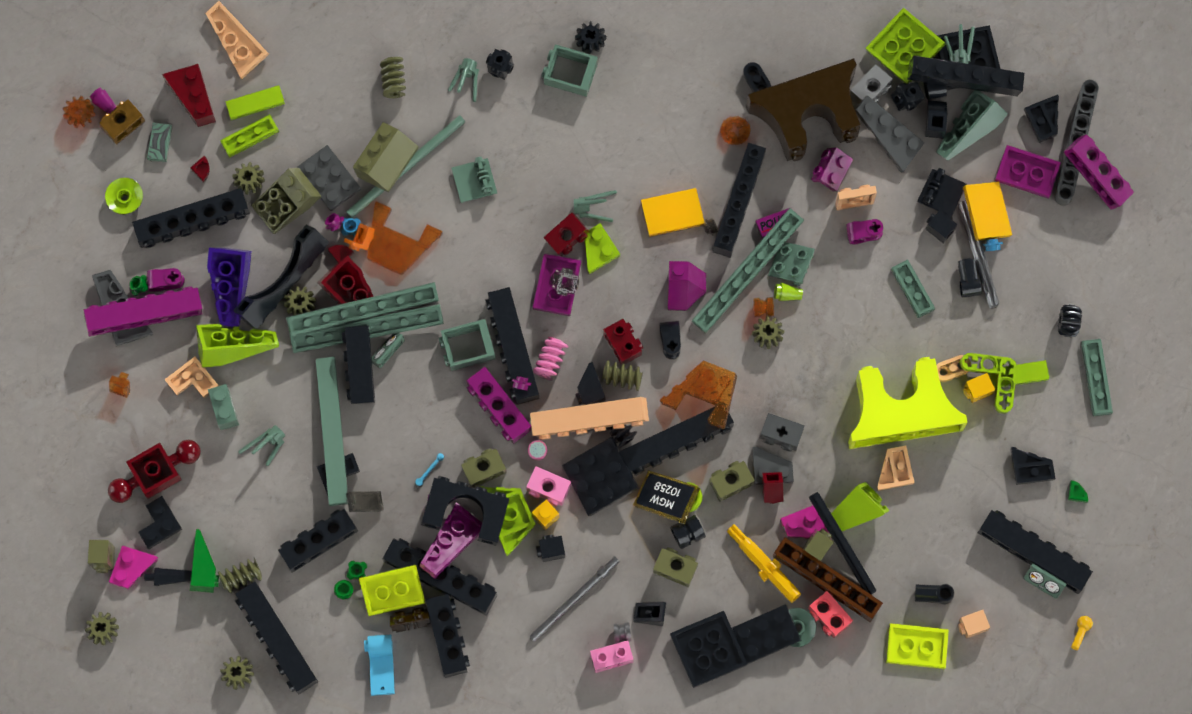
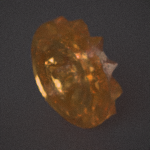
(731, 137)

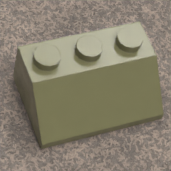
(385, 157)

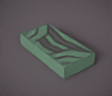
(159, 142)

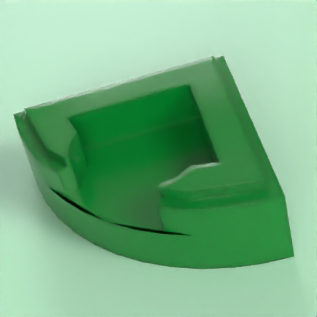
(1077, 492)

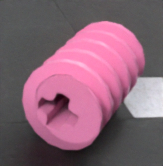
(549, 358)

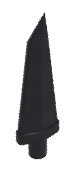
(168, 576)

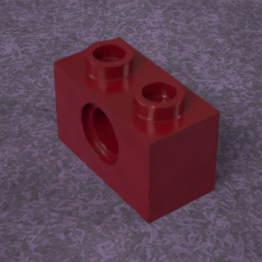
(556, 236)

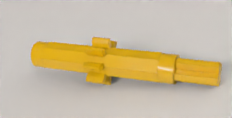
(768, 568)

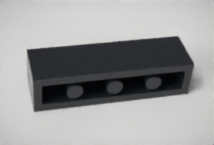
(359, 364)

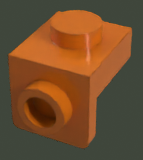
(362, 238)

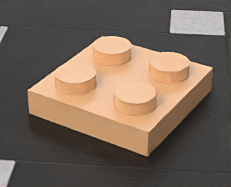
(854, 198)

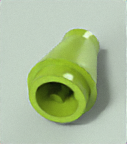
(786, 292)

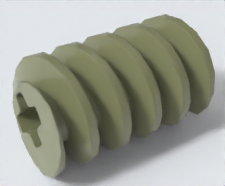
(391, 77)
(622, 375)
(240, 575)

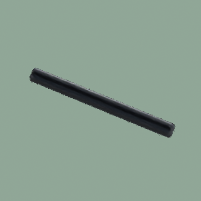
(842, 543)

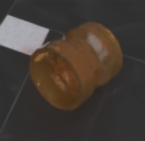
(761, 307)

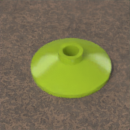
(120, 188)

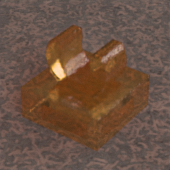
(120, 385)

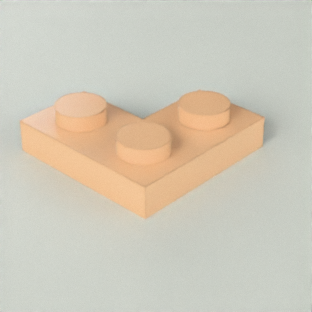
(191, 374)

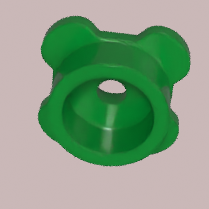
(138, 284)
(356, 565)

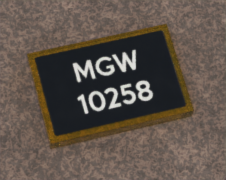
(666, 496)

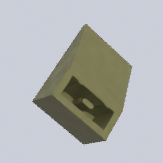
(286, 199)

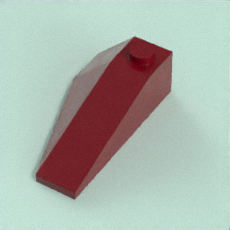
(346, 282)

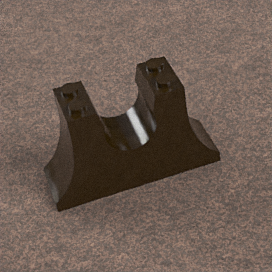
(814, 94)

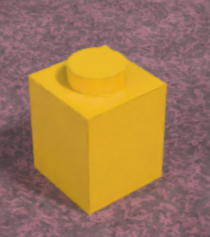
(979, 388)
(545, 515)

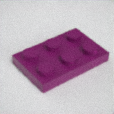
(1027, 171)
(546, 297)

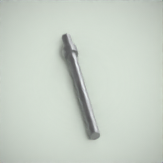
(602, 572)

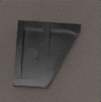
(1044, 118)
(1031, 468)

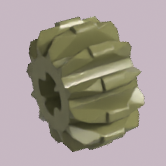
(253, 172)
(292, 301)
(773, 328)
(98, 635)
(236, 666)

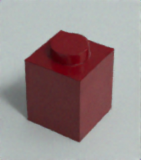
(772, 487)

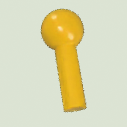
(1084, 624)

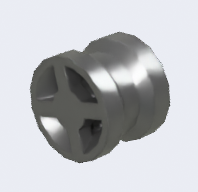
(622, 632)

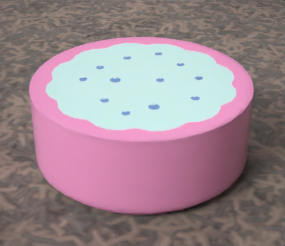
(537, 450)

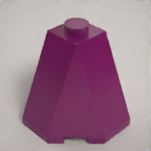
(685, 285)

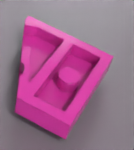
(802, 523)
(130, 566)

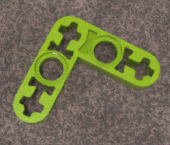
(997, 370)

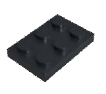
(766, 634)

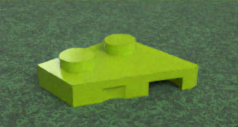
(599, 248)

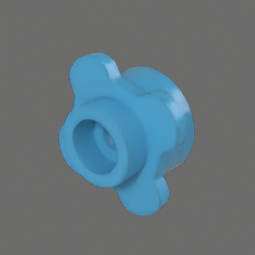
(350, 222)
(992, 245)

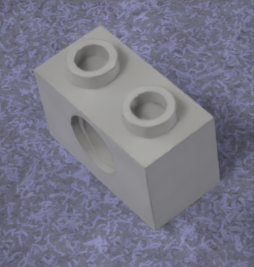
(875, 77)

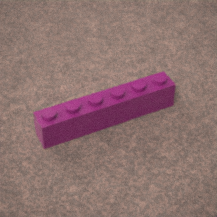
(142, 311)

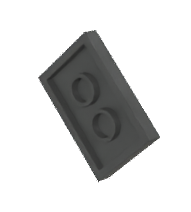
(329, 178)

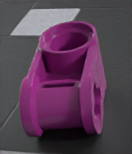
(862, 231)
(161, 279)

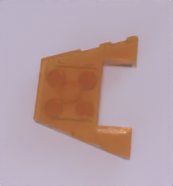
(394, 249)
(710, 385)

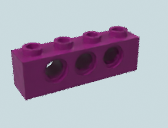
(1090, 167)
(484, 379)

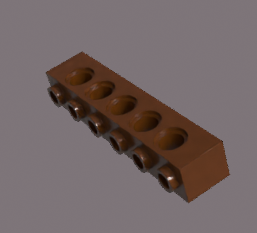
(827, 579)

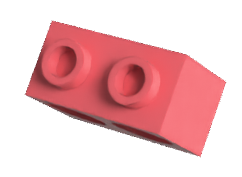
(834, 611)

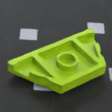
(517, 519)

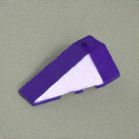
(229, 279)

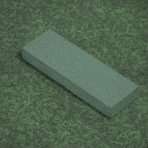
(913, 289)

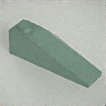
(977, 119)

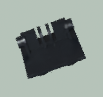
(941, 192)

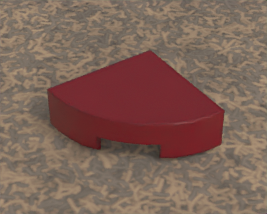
(201, 169)
(340, 252)

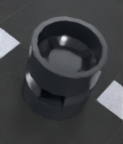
(687, 532)

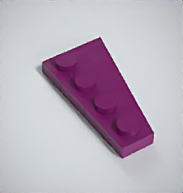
(455, 535)

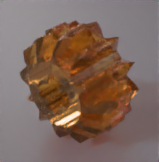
(74, 106)

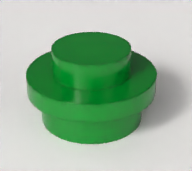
(343, 589)

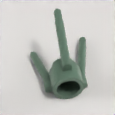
(960, 55)
(467, 69)
(583, 204)
(272, 436)

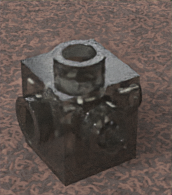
(569, 286)

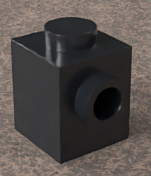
(941, 225)
(551, 548)

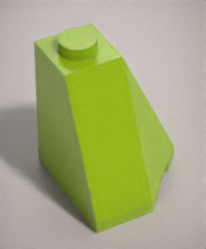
(859, 507)

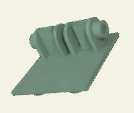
(474, 180)
(791, 263)

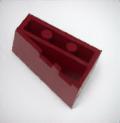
(192, 93)

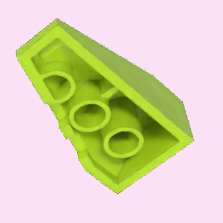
(224, 345)

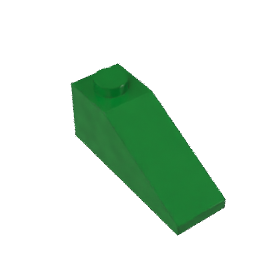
(203, 568)

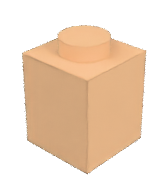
(973, 624)

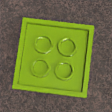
(901, 41)

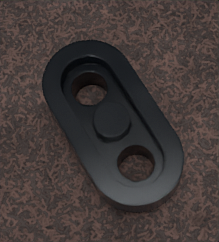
(757, 80)

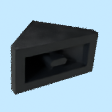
(650, 613)

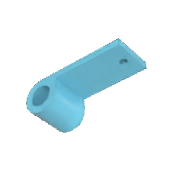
(381, 664)

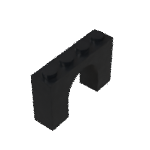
(492, 507)

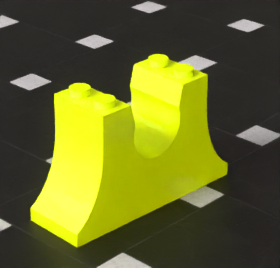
(895, 420)

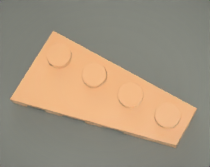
(239, 44)

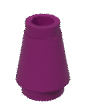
(102, 100)

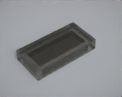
(365, 501)

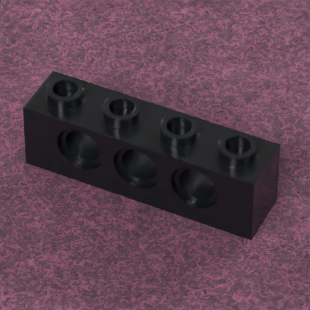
(313, 550)
(435, 607)

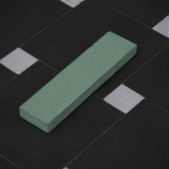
(1096, 377)

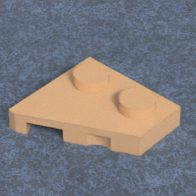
(896, 469)

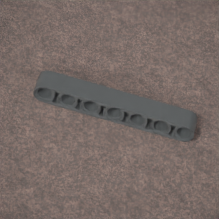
(1084, 117)

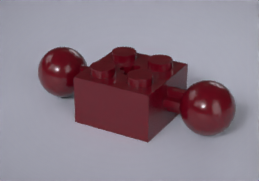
(141, 466)

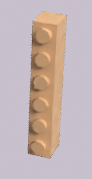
(589, 417)

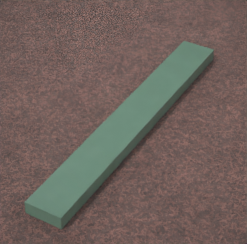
(747, 270)
(362, 309)
(378, 326)
(332, 431)

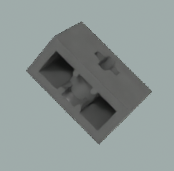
(772, 428)

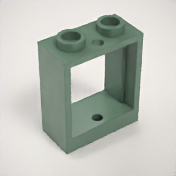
(590, 60)
(461, 330)

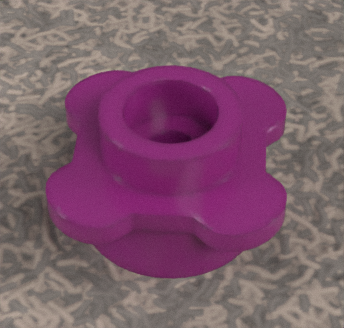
(334, 222)
(521, 383)

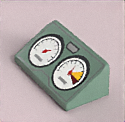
(387, 349)
(1044, 581)

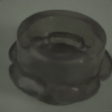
(710, 227)

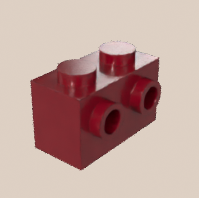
(623, 342)

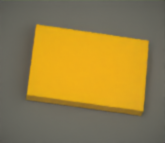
(987, 211)
(672, 212)

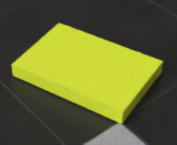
(392, 590)
(917, 646)

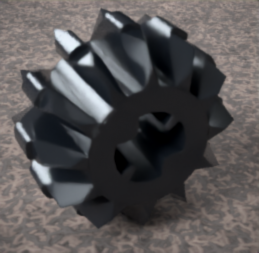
(592, 31)
(1069, 320)

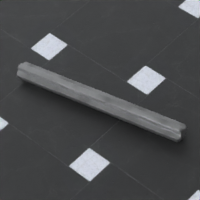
(979, 257)

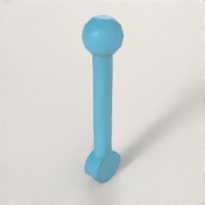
(419, 482)

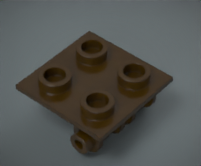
(418, 615)

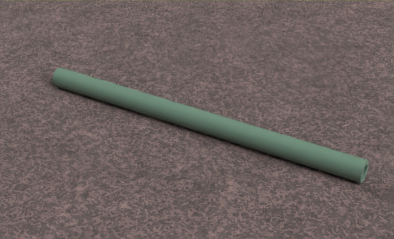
(418, 156)

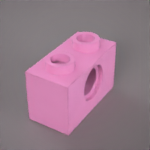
(540, 478)
(611, 656)

